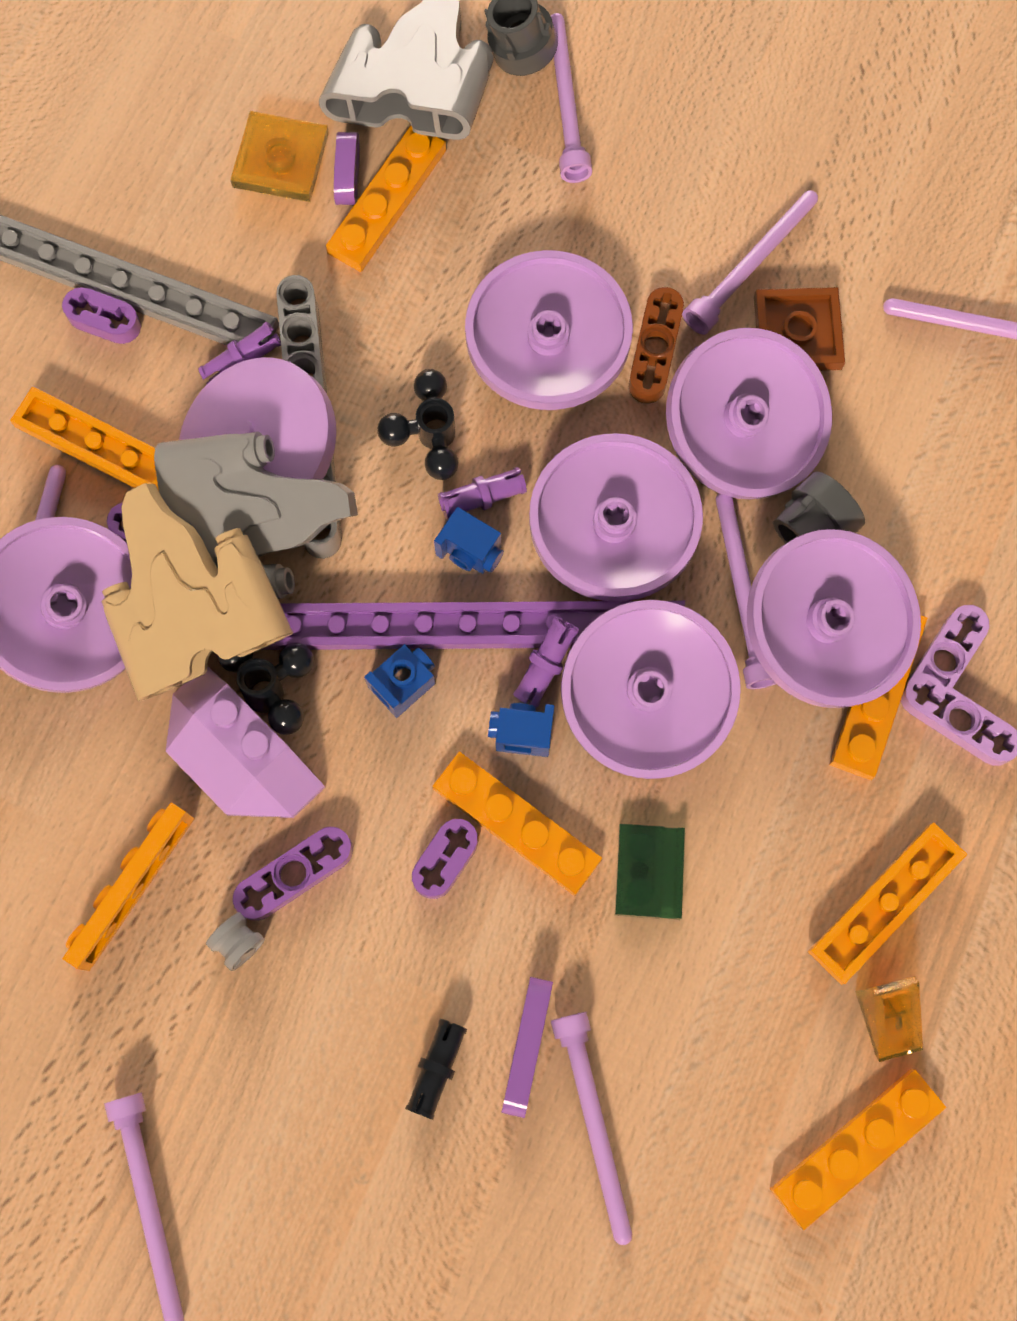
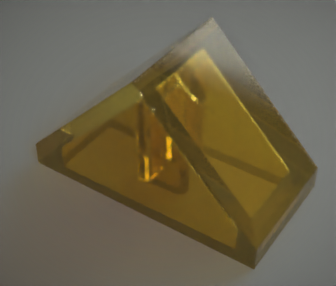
(893, 1017)

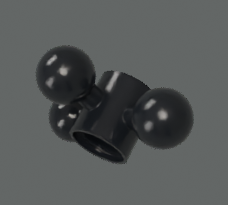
(395, 428)
(294, 661)

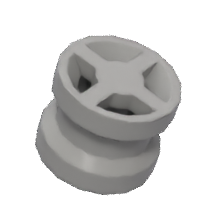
(235, 941)

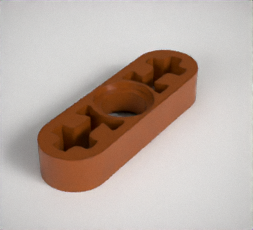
(650, 329)

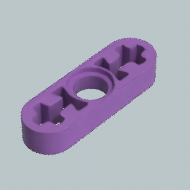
(270, 901)
(527, 1047)

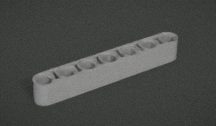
(308, 355)

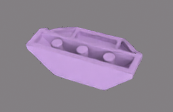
(235, 753)

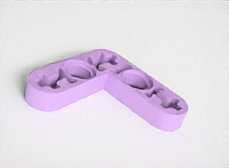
(941, 687)

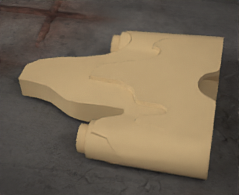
(182, 601)

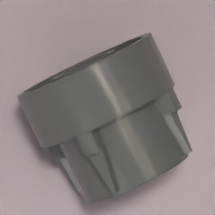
(520, 35)
(818, 505)

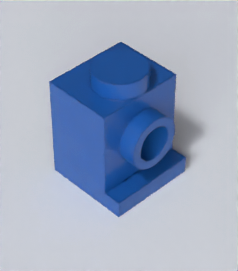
(469, 543)
(399, 694)
(522, 729)

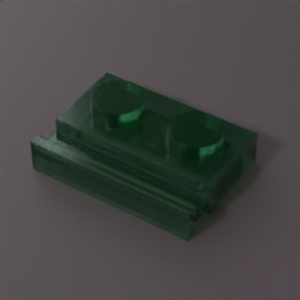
(649, 872)

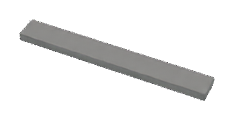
(142, 288)

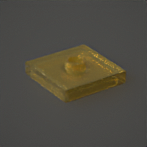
(279, 156)

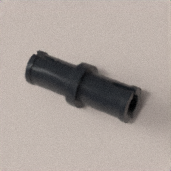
(436, 1069)

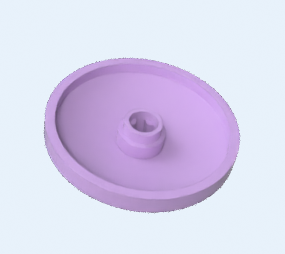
(548, 330)
(272, 400)
(749, 413)
(615, 517)
(52, 604)
(833, 619)
(650, 689)

